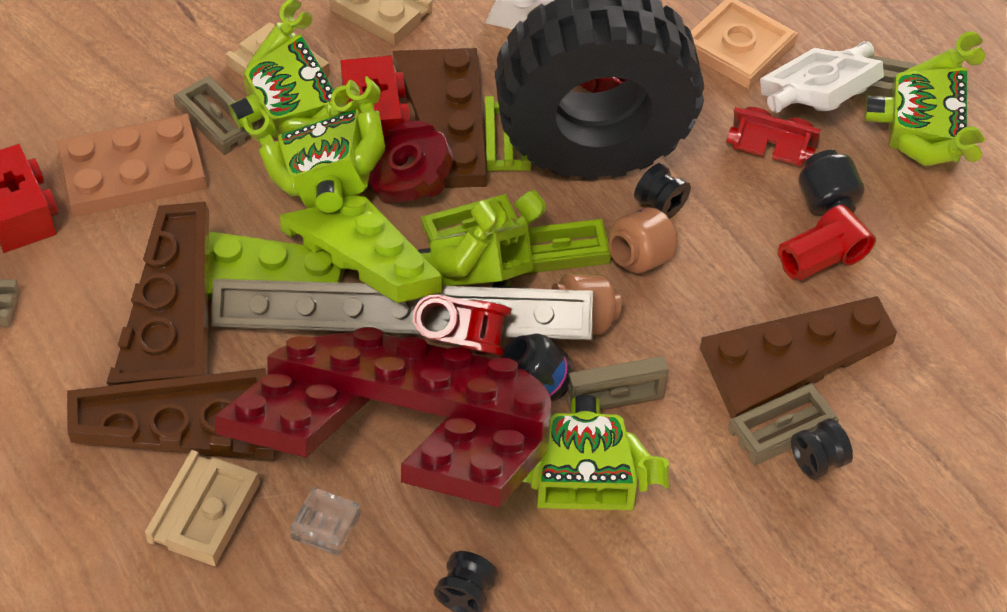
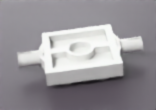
(822, 78)

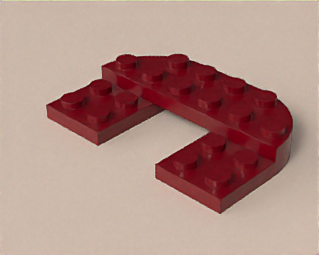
(491, 407)

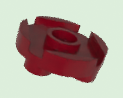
(422, 176)

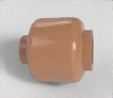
(643, 240)
(606, 301)

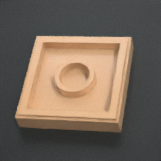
(741, 42)

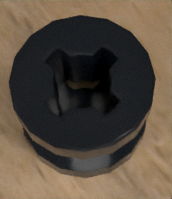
(662, 190)
(821, 448)
(466, 582)

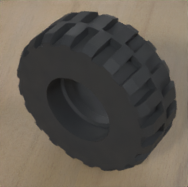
(608, 129)

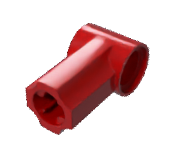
(834, 239)

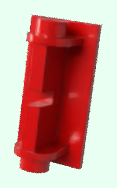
(758, 128)

